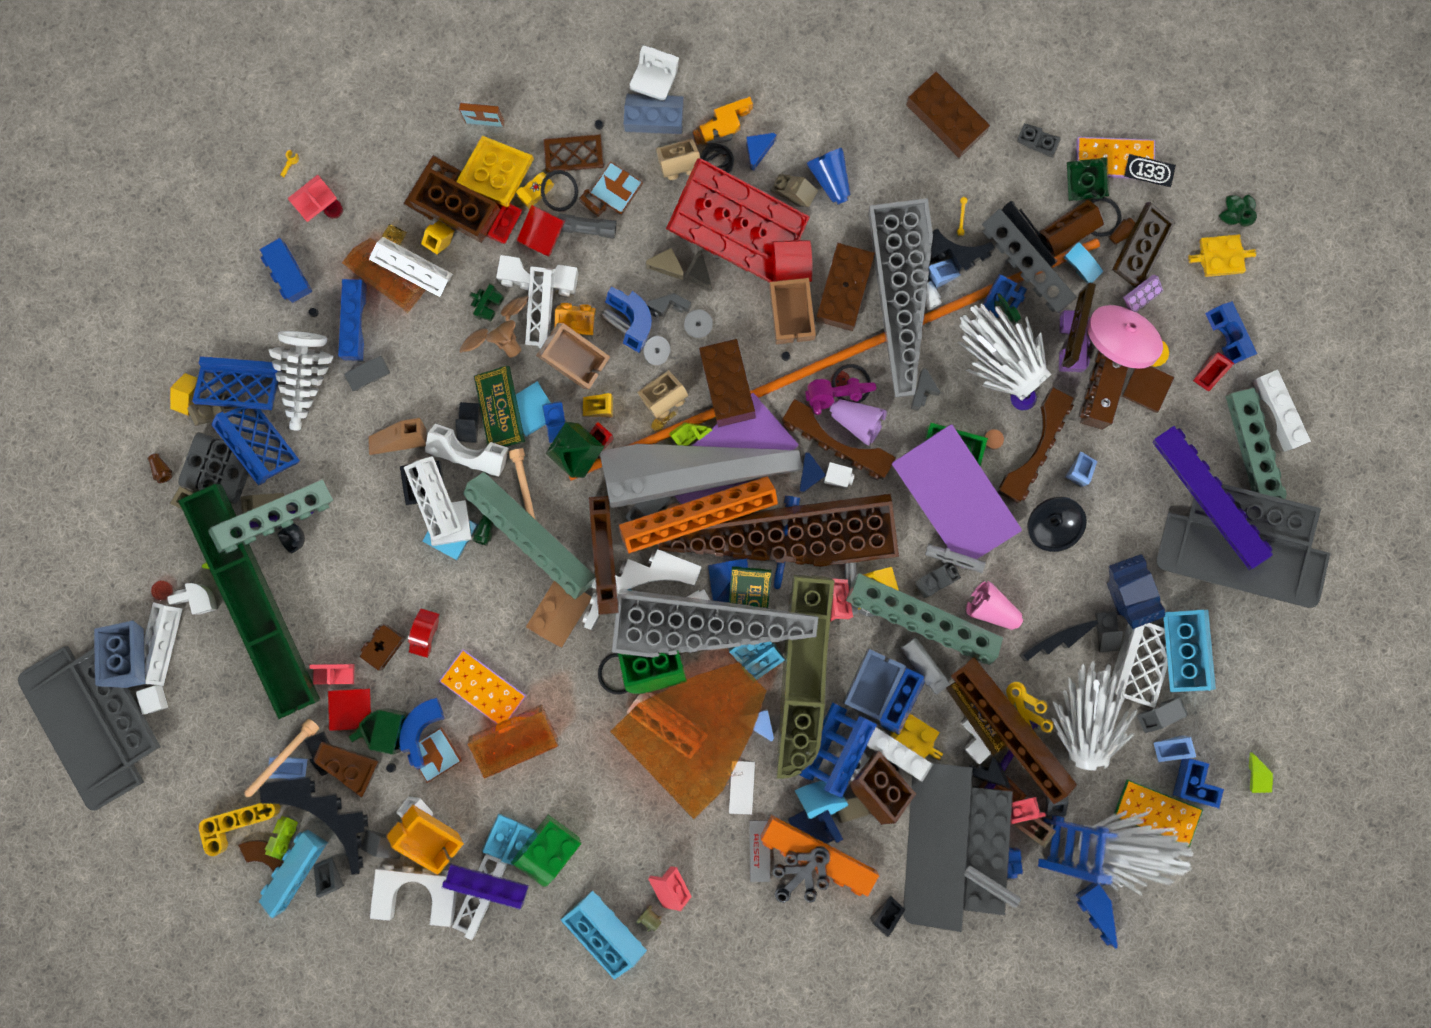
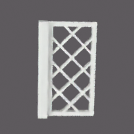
(1126, 661)

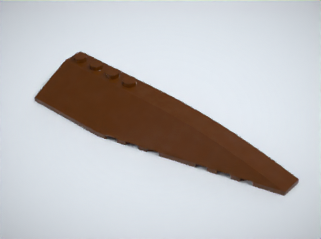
(816, 534)

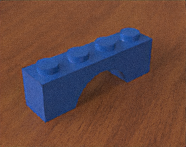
(350, 334)

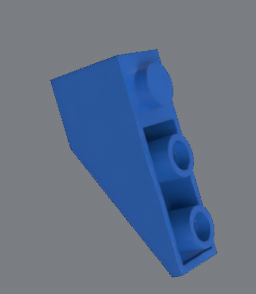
(1099, 907)

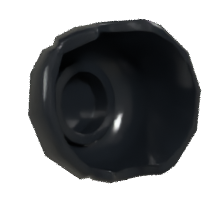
(291, 538)

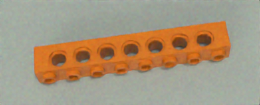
(698, 514)

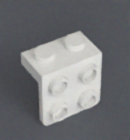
(654, 73)

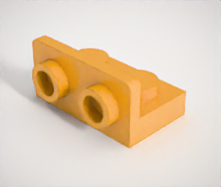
(577, 318)

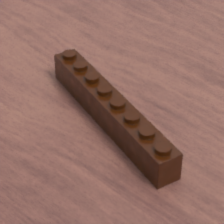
(1014, 730)

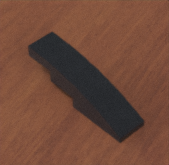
(1064, 637)

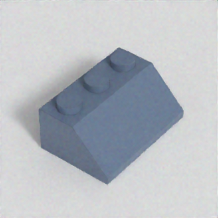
(653, 115)
(119, 655)

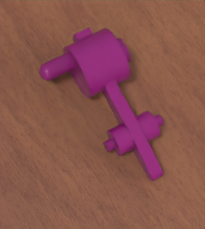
(822, 394)

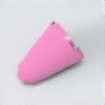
(993, 607)

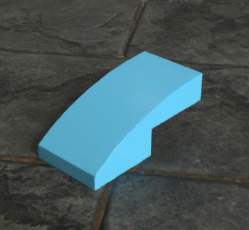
(1084, 263)

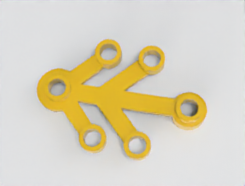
(1026, 713)

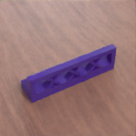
(485, 886)

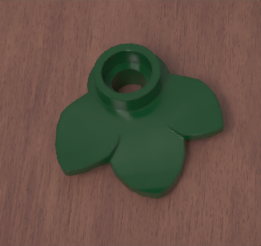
(1237, 208)
(1011, 312)

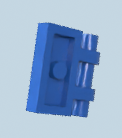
(1006, 289)

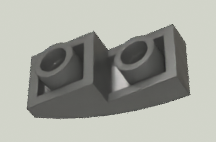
(1036, 139)
(367, 373)

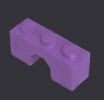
(1065, 325)

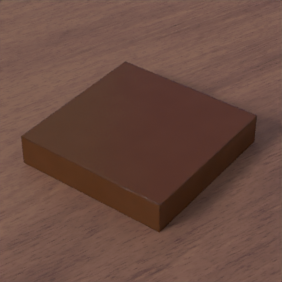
(1148, 387)

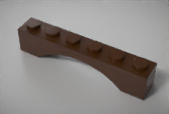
(1053, 411)
(802, 419)
(603, 555)

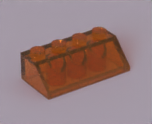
(389, 284)

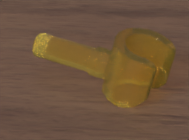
(658, 425)

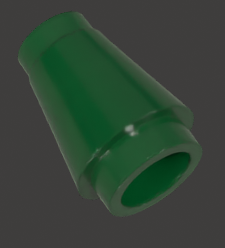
(483, 532)

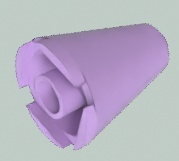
(859, 419)

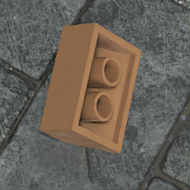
(558, 614)

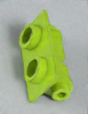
(278, 846)

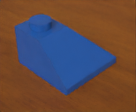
(721, 578)

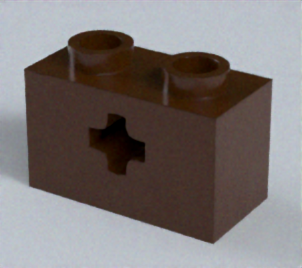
(392, 642)

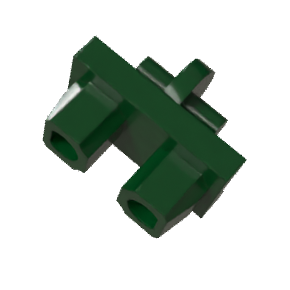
(490, 295)

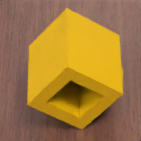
(437, 237)

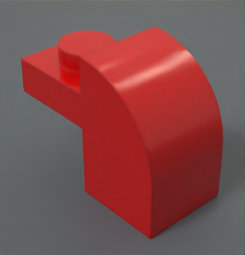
(422, 632)

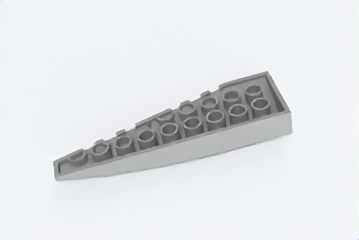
(661, 471)
(670, 623)

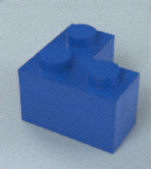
(1191, 784)

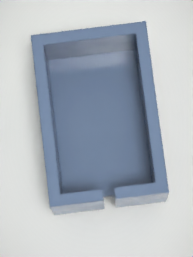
(874, 684)

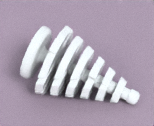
(299, 371)

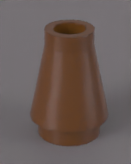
(1122, 231)
(159, 469)

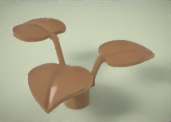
(503, 335)

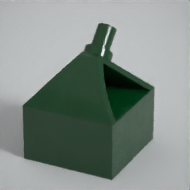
(574, 450)
(381, 730)

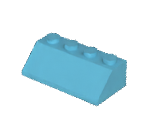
(1189, 651)
(292, 873)
(604, 935)

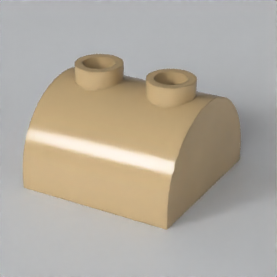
(677, 158)
(663, 394)

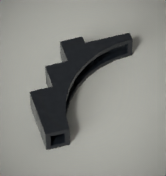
(346, 825)

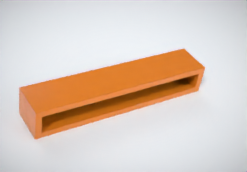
(841, 867)

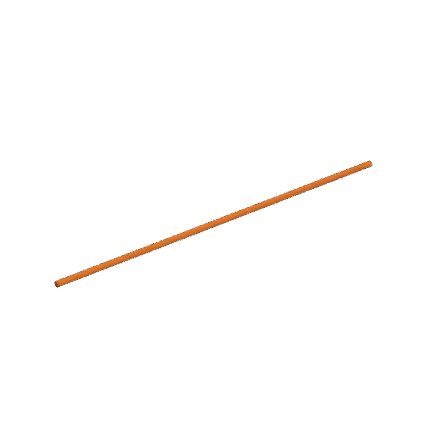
(842, 355)

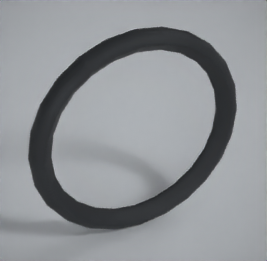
(543, 192)
(1118, 216)
(856, 367)
(600, 676)

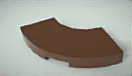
(254, 851)

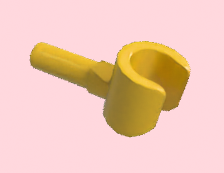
(290, 161)

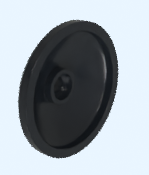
(1063, 530)

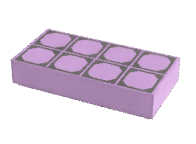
(1143, 293)

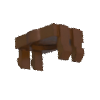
(591, 206)

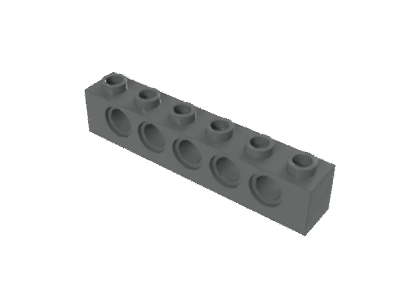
(991, 228)

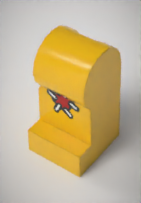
(531, 193)

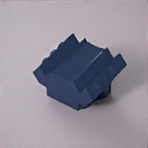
(1135, 592)

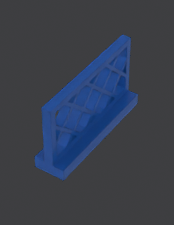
(235, 367)
(244, 452)

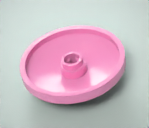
(1124, 336)

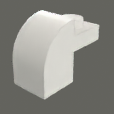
(199, 597)
(975, 748)

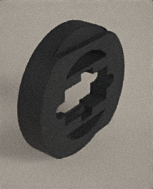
(722, 149)

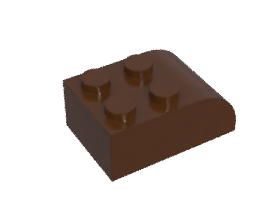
(882, 789)

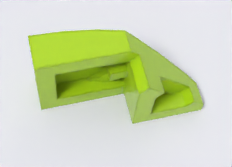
(688, 432)
(1261, 776)

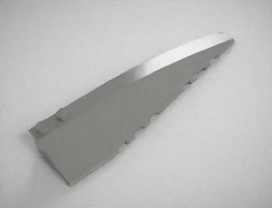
(902, 257)

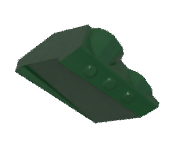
(1088, 179)

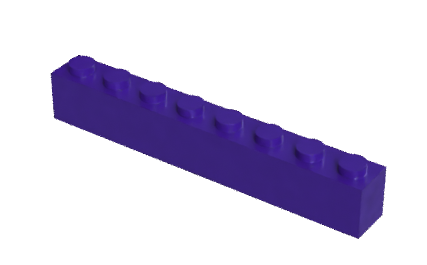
(1212, 498)

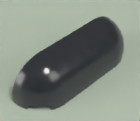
(1027, 228)

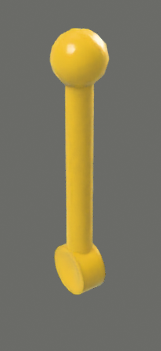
(960, 231)

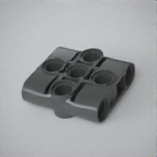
(200, 476)

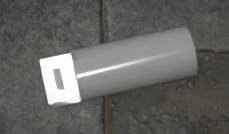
(925, 665)

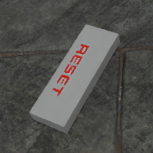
(758, 853)

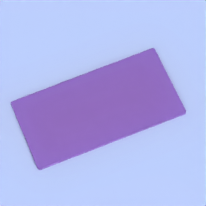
(757, 433)
(956, 494)

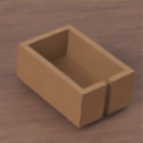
(792, 311)
(573, 355)

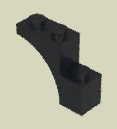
(962, 256)

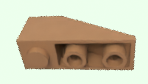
(399, 436)

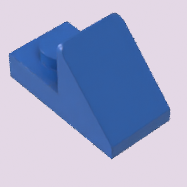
(554, 419)

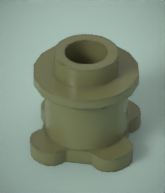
(649, 919)

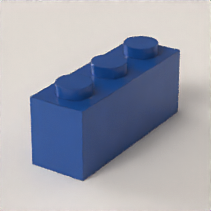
(285, 270)
(902, 701)

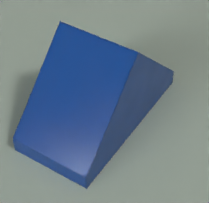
(758, 147)

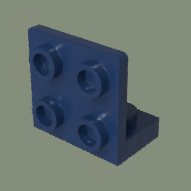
(820, 826)

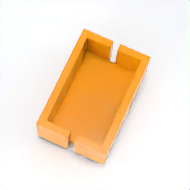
(423, 839)

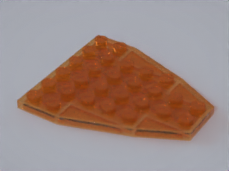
(694, 733)

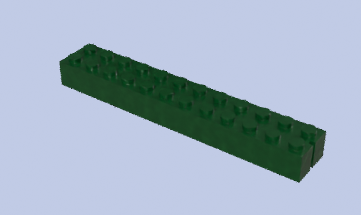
(251, 605)

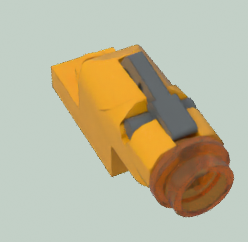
(725, 123)

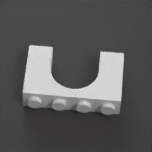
(389, 880)

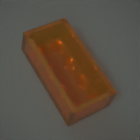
(513, 741)

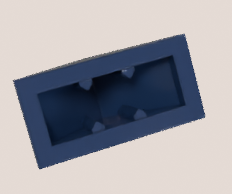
(810, 474)

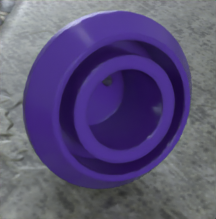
(1026, 403)

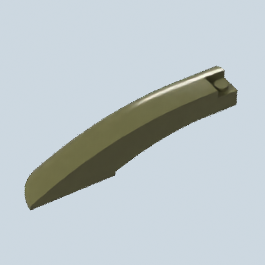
(804, 678)

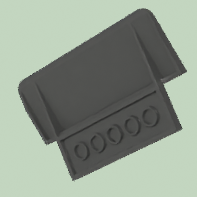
(1293, 573)
(90, 726)
(947, 833)

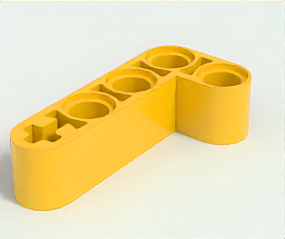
(222, 826)

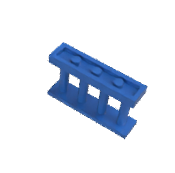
(851, 754)
(1067, 866)

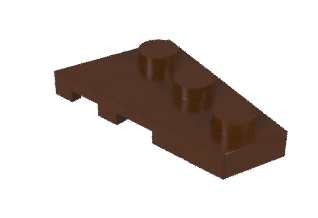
(347, 766)

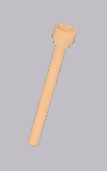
(517, 457)
(308, 728)

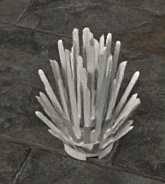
(1007, 356)
(1090, 736)
(1138, 852)

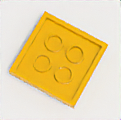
(495, 170)

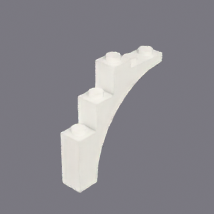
(663, 567)

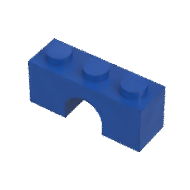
(1238, 343)

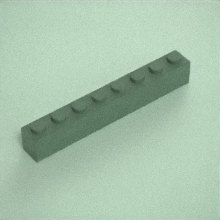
(529, 535)

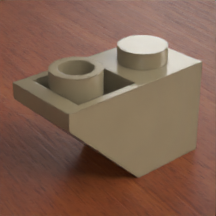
(795, 189)

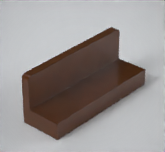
(1072, 227)

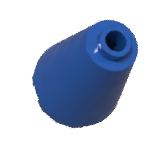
(832, 175)

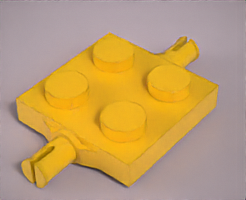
(1222, 255)
(918, 737)

